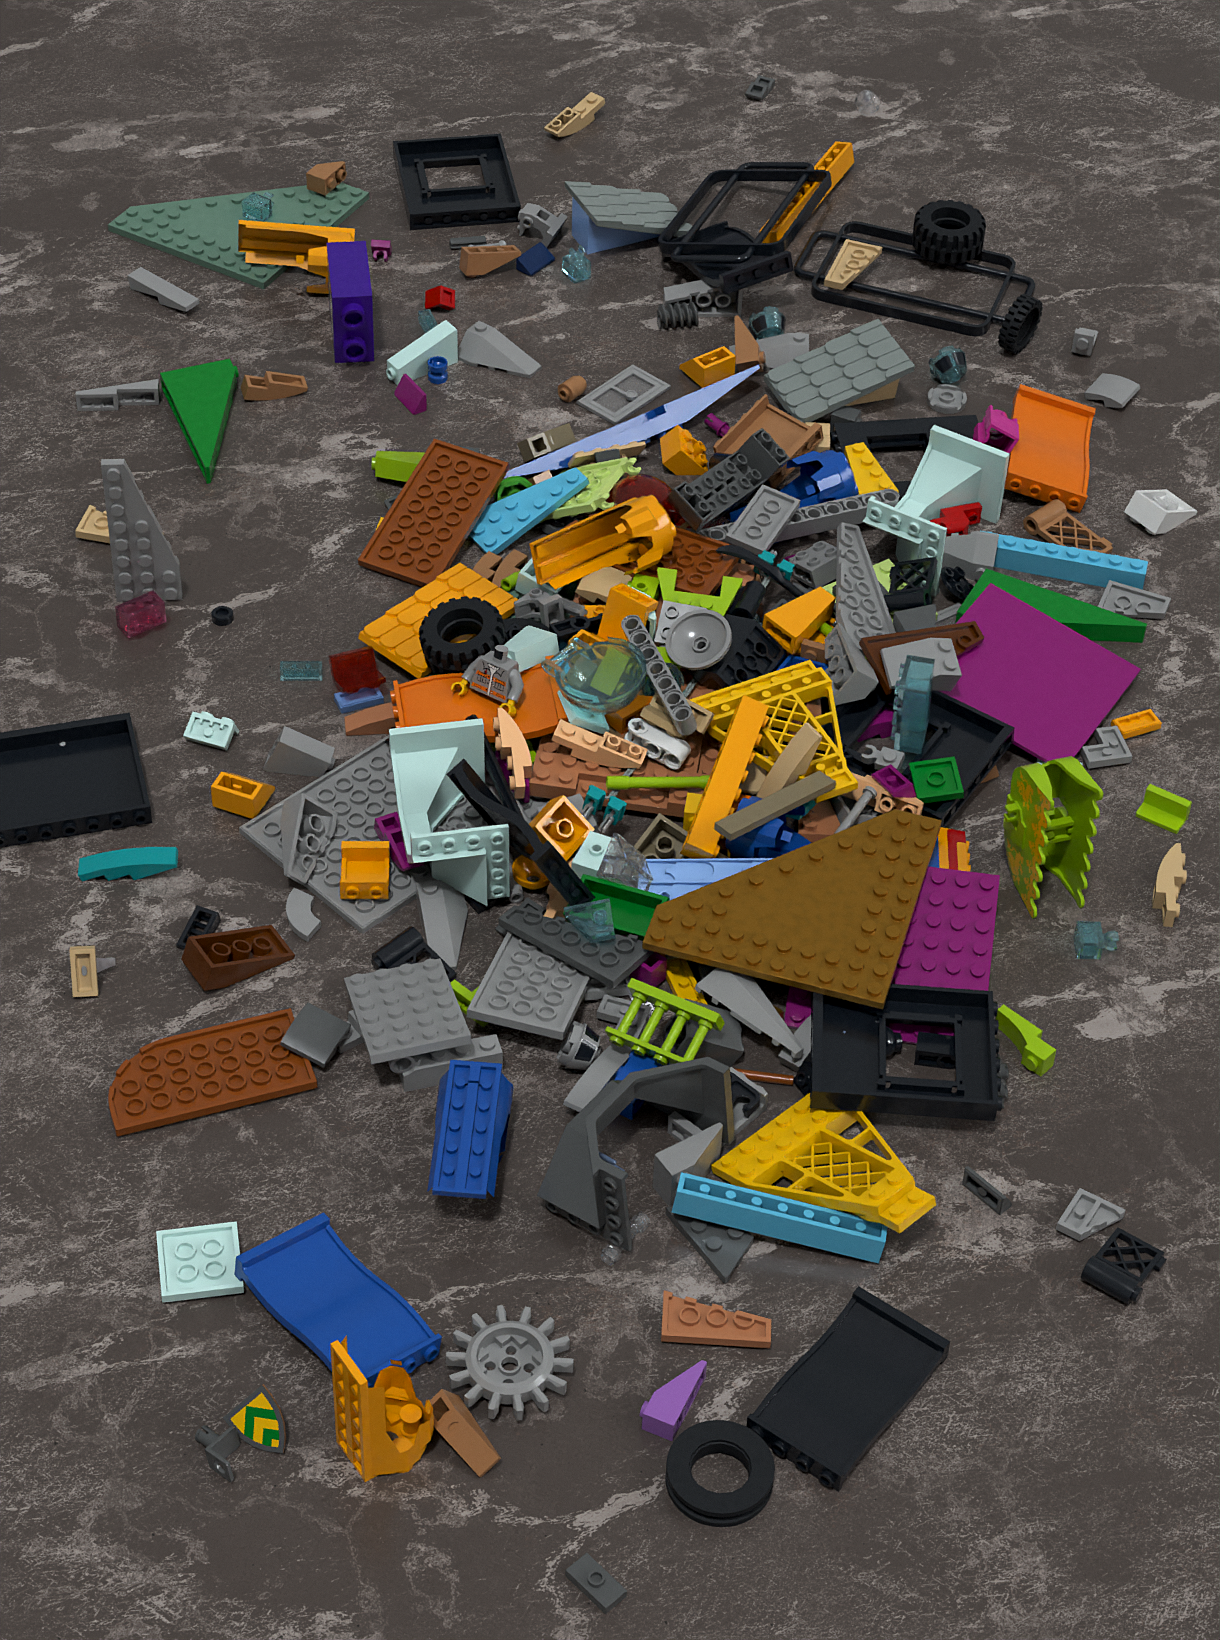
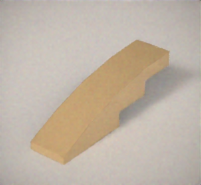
(792, 761)

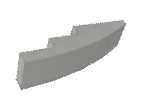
(597, 1076)

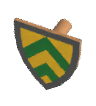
(259, 1421)

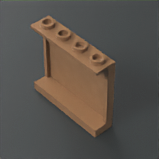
(788, 432)

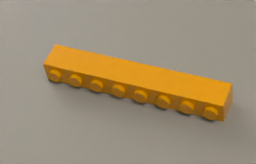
(725, 778)

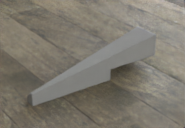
(749, 1006)

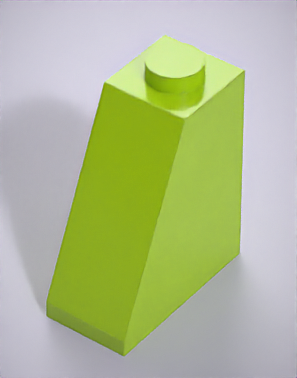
(395, 464)

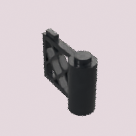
(910, 596)
(746, 600)
(403, 950)
(1114, 1276)

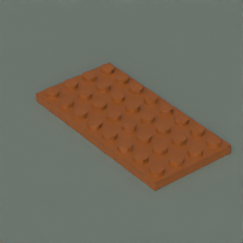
(433, 513)

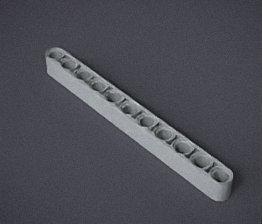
(820, 516)

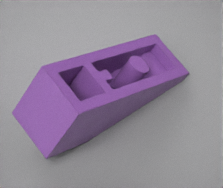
(672, 1402)

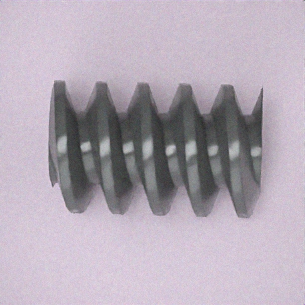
(677, 314)

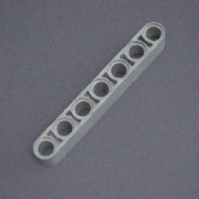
(660, 676)

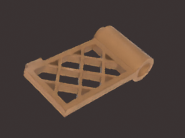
(1051, 518)

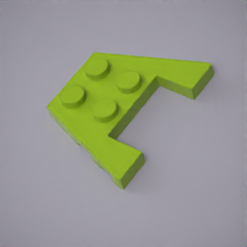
(720, 604)

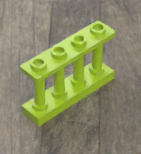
(663, 1002)

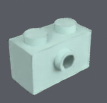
(590, 854)

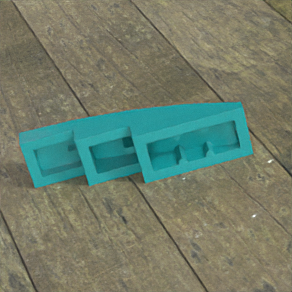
(131, 861)

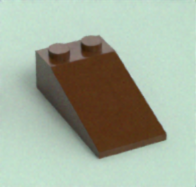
(234, 955)

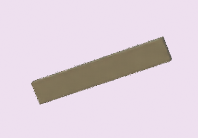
(774, 805)

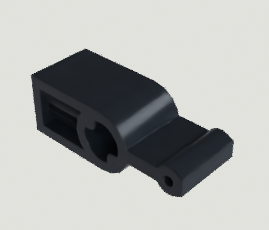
(569, 627)
(935, 1050)

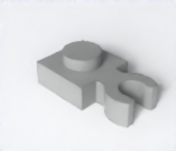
(883, 758)

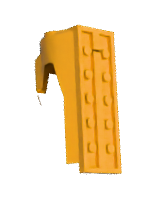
(291, 245)
(572, 551)
(367, 1414)

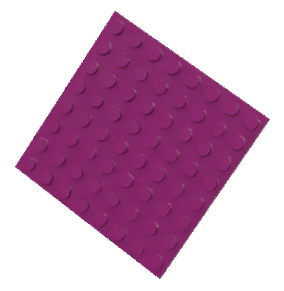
(1038, 676)
(944, 946)

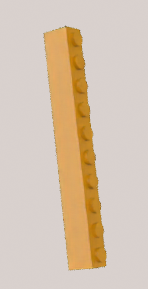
(837, 162)

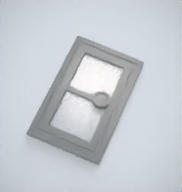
(623, 394)

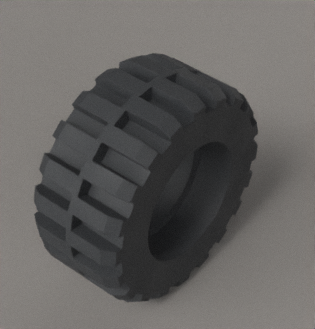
(948, 232)
(457, 619)

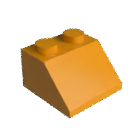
(561, 826)

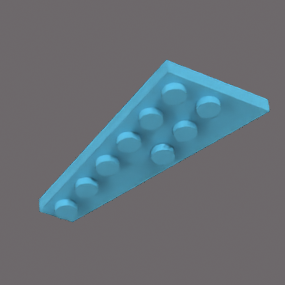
(518, 513)

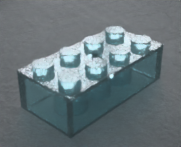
(912, 704)

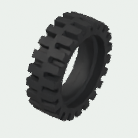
(1020, 323)

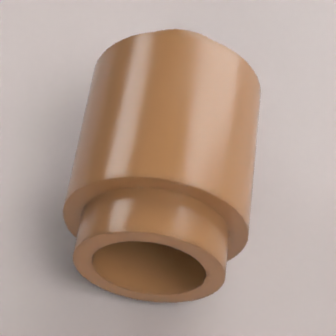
(572, 388)

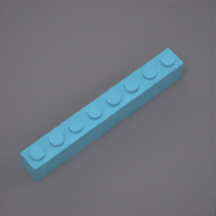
(1068, 562)
(779, 1217)

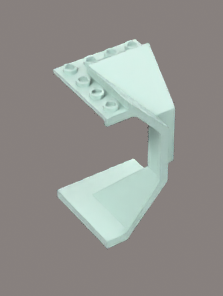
(949, 475)
(466, 859)

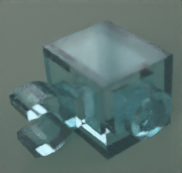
(257, 207)
(576, 265)
(1090, 940)

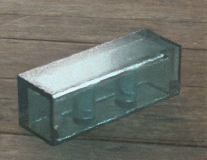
(426, 320)
(301, 670)

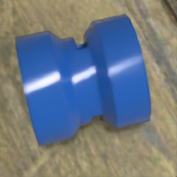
(437, 370)

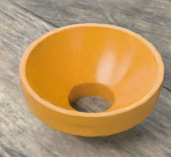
(524, 868)

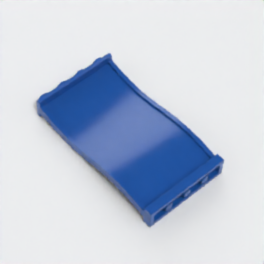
(327, 1293)

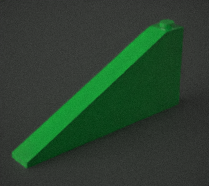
(201, 405)
(1079, 616)

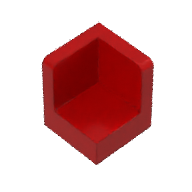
(440, 297)

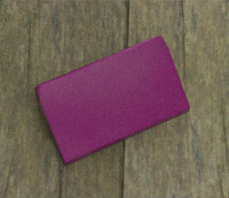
(411, 395)
(894, 782)

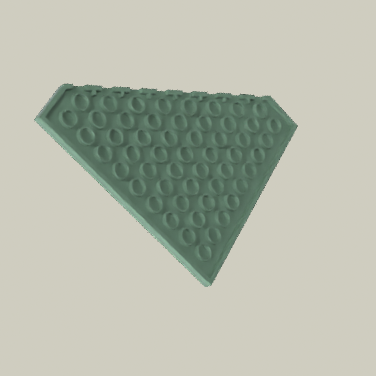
(208, 226)

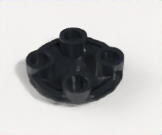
(956, 582)

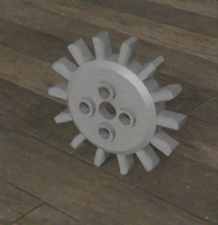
(490, 1349)

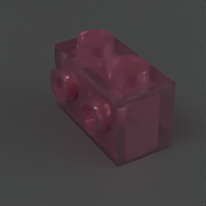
(140, 614)

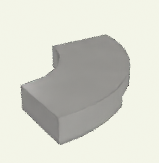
(300, 915)

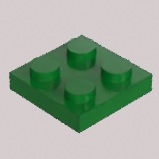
(936, 780)

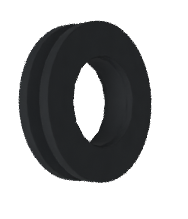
(712, 1507)

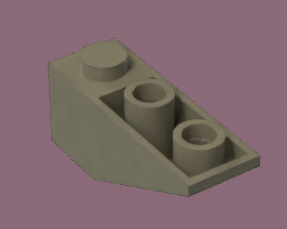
(546, 442)

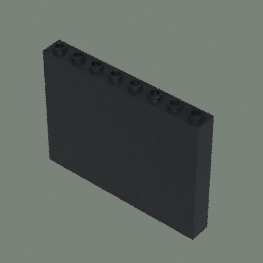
(74, 787)

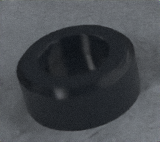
(222, 615)

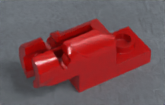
(959, 518)

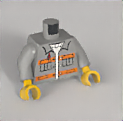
(495, 677)

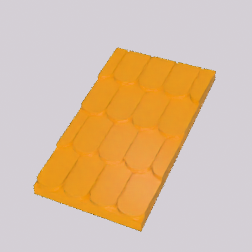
(397, 631)

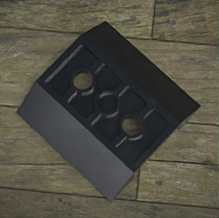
(743, 656)

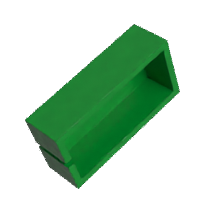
(630, 906)

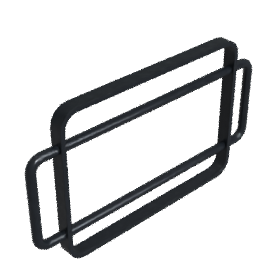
(751, 171)
(901, 313)

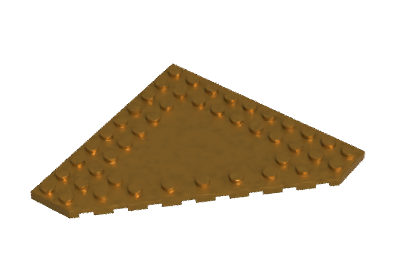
(814, 916)

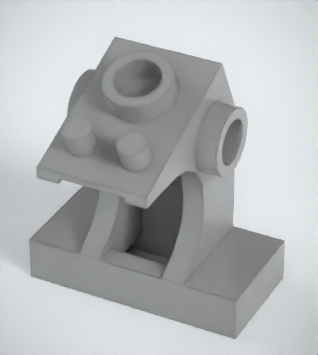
(541, 219)
(540, 607)

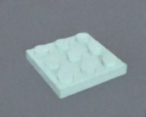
(198, 1261)

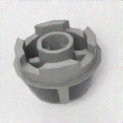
(579, 1047)

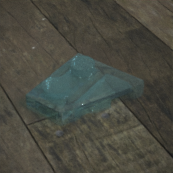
(593, 919)

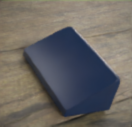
(534, 259)

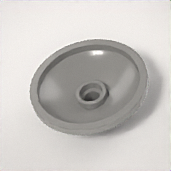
(697, 630)

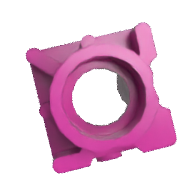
(1006, 434)

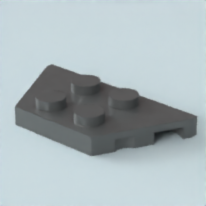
(717, 1244)

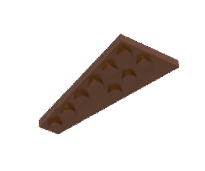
(963, 636)

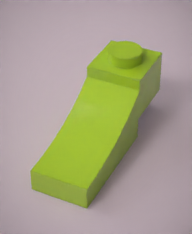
(1035, 1053)

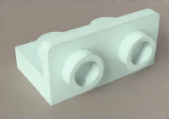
(210, 730)

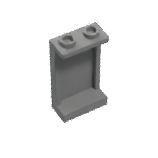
(682, 1128)

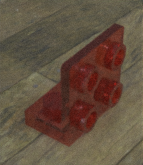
(355, 670)

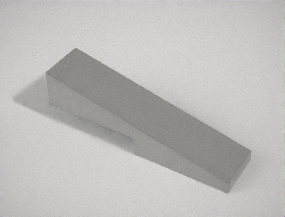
(167, 293)
(126, 394)

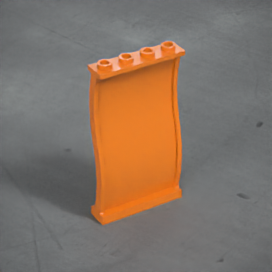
(1051, 448)
(433, 702)

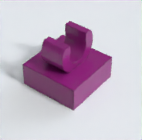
(381, 247)

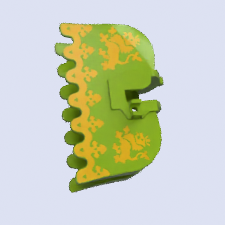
(1049, 835)

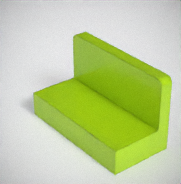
(1164, 809)

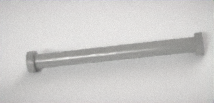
(868, 794)

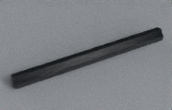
(497, 776)

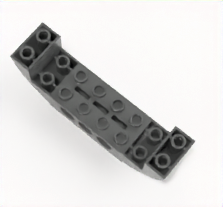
(728, 482)

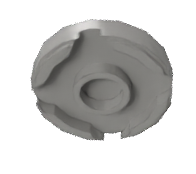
(946, 399)

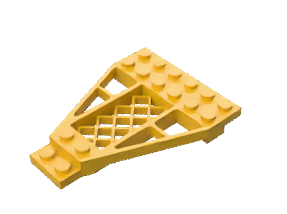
(780, 691)
(792, 1142)

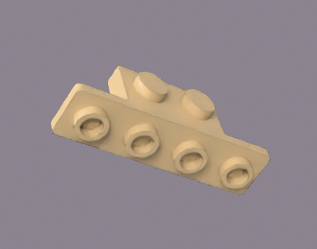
(585, 458)

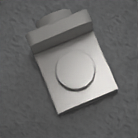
(354, 1036)

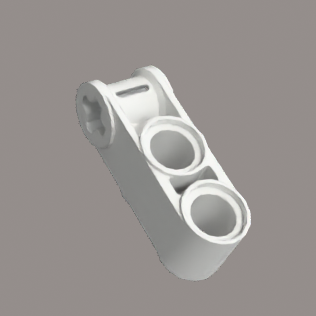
(660, 745)

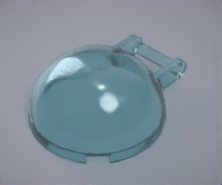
(598, 676)

